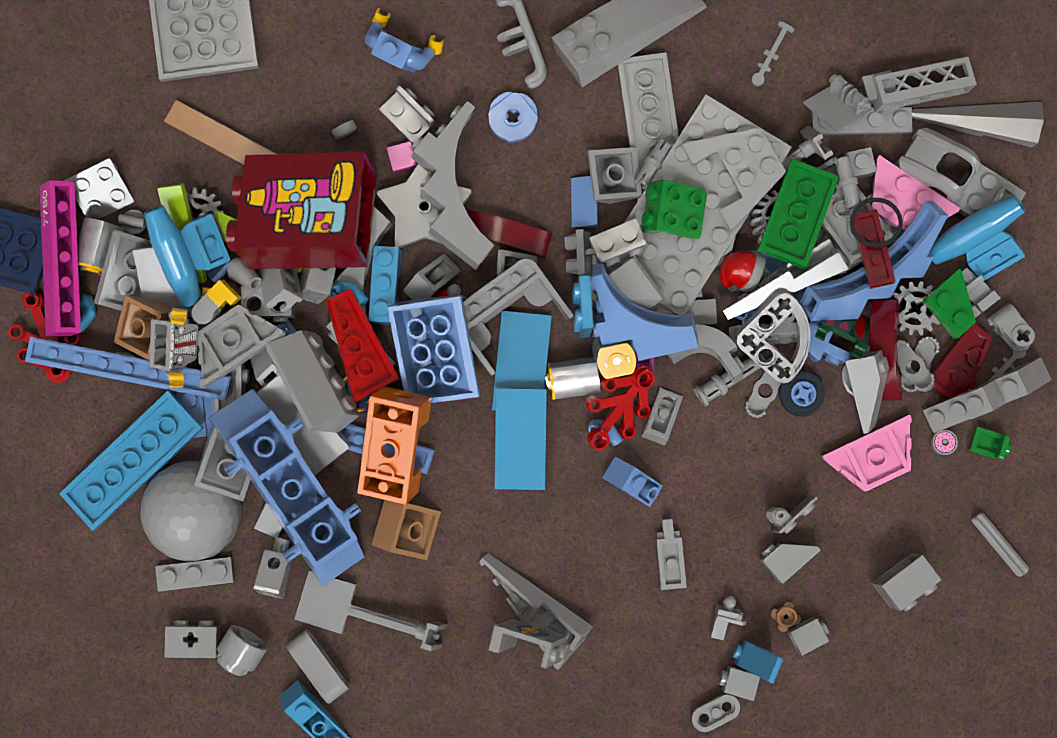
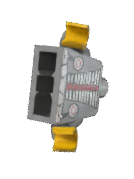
(173, 345)

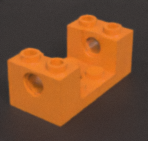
(396, 420)

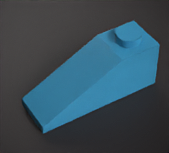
(757, 660)

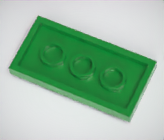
(798, 214)

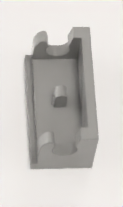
(280, 286)

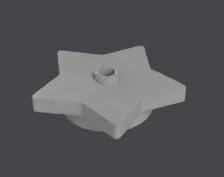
(404, 203)

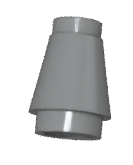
(240, 273)

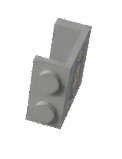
(507, 633)

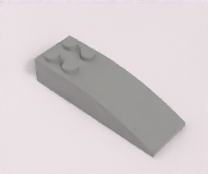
(617, 33)

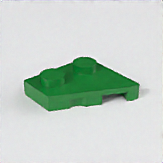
(952, 304)

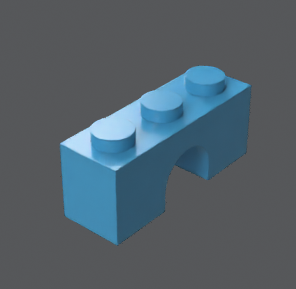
(384, 282)

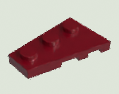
(961, 363)

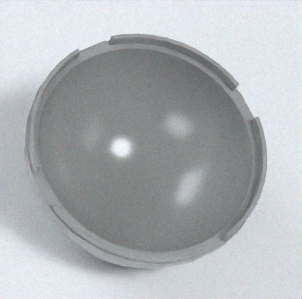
(187, 519)

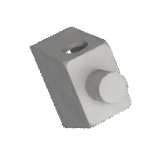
(316, 283)
(274, 581)

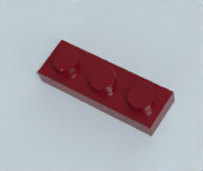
(874, 260)

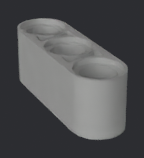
(317, 666)

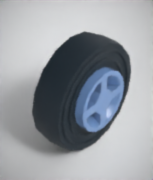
(809, 389)

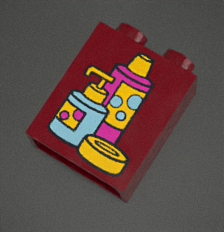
(303, 210)

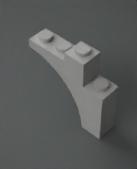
(988, 396)

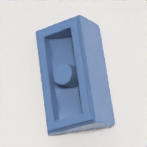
(582, 203)

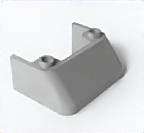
(517, 281)

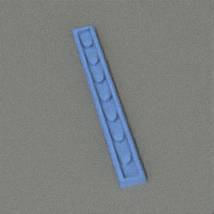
(119, 367)

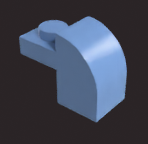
(818, 348)

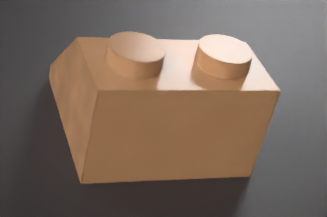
(135, 323)
(406, 529)

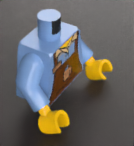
(397, 50)

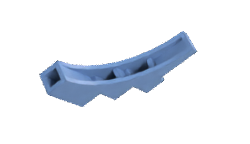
(909, 259)

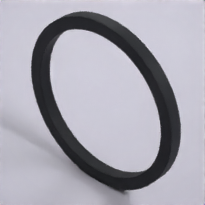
(881, 200)

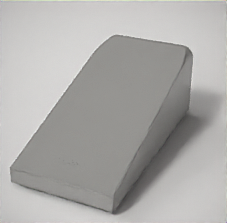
(662, 417)

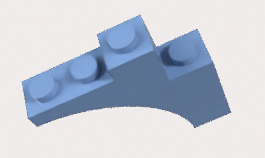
(648, 332)

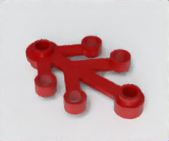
(39, 318)
(622, 405)

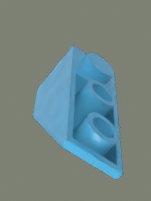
(310, 713)

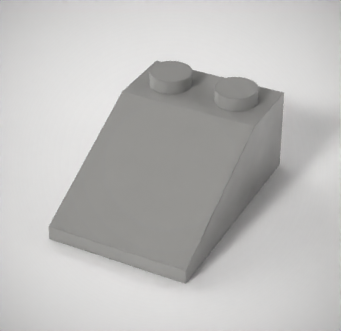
(211, 470)

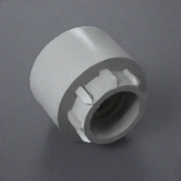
(240, 650)

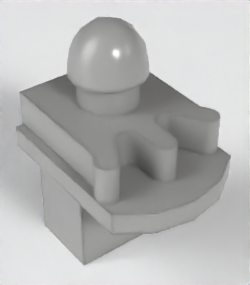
(724, 615)

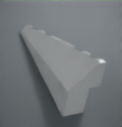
(1009, 122)
(537, 607)

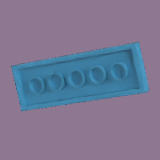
(131, 460)

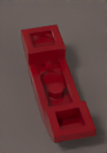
(511, 233)
(883, 337)

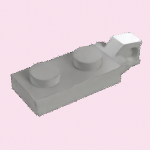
(781, 335)
(670, 557)

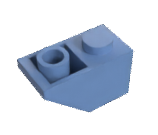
(632, 481)

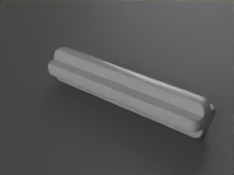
(1000, 544)

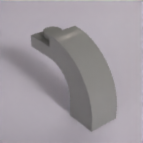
(718, 345)

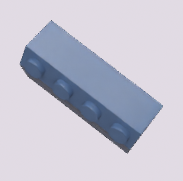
(434, 348)

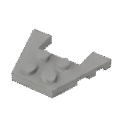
(749, 164)

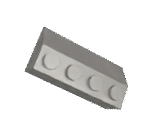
(313, 381)

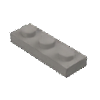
(195, 574)

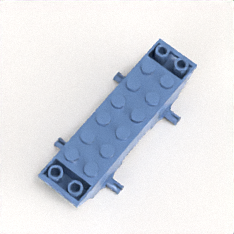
(288, 486)

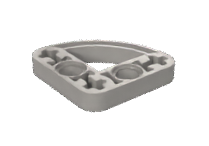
(760, 333)

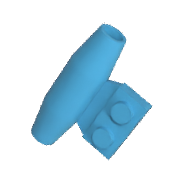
(983, 239)
(185, 251)

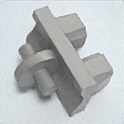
(585, 253)

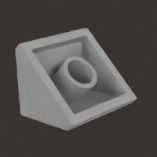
(614, 174)

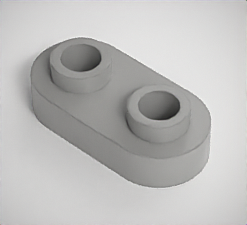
(715, 713)

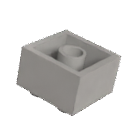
(907, 582)

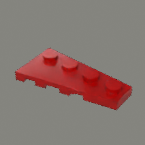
(359, 347)

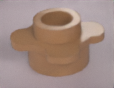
(793, 618)

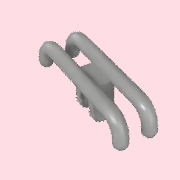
(530, 42)

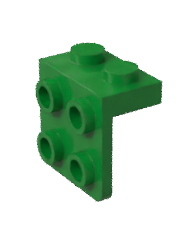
(674, 209)

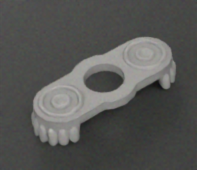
(926, 349)
(923, 379)
(756, 404)

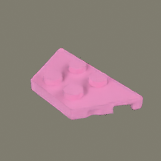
(905, 193)
(875, 456)

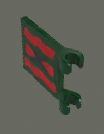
(854, 330)

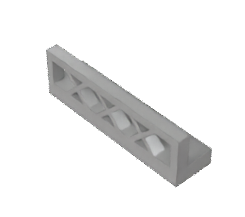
(926, 93)

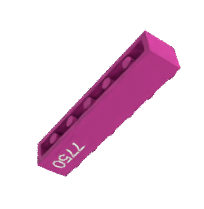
(60, 258)

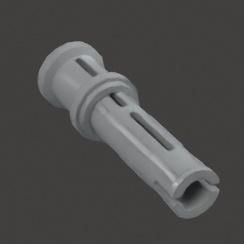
(719, 384)

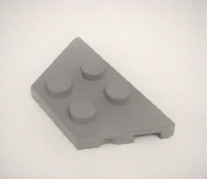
(232, 342)

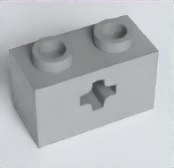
(179, 646)

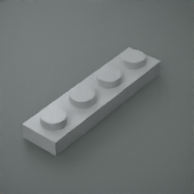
(883, 122)

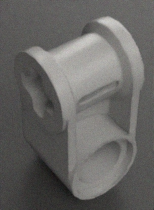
(1011, 325)

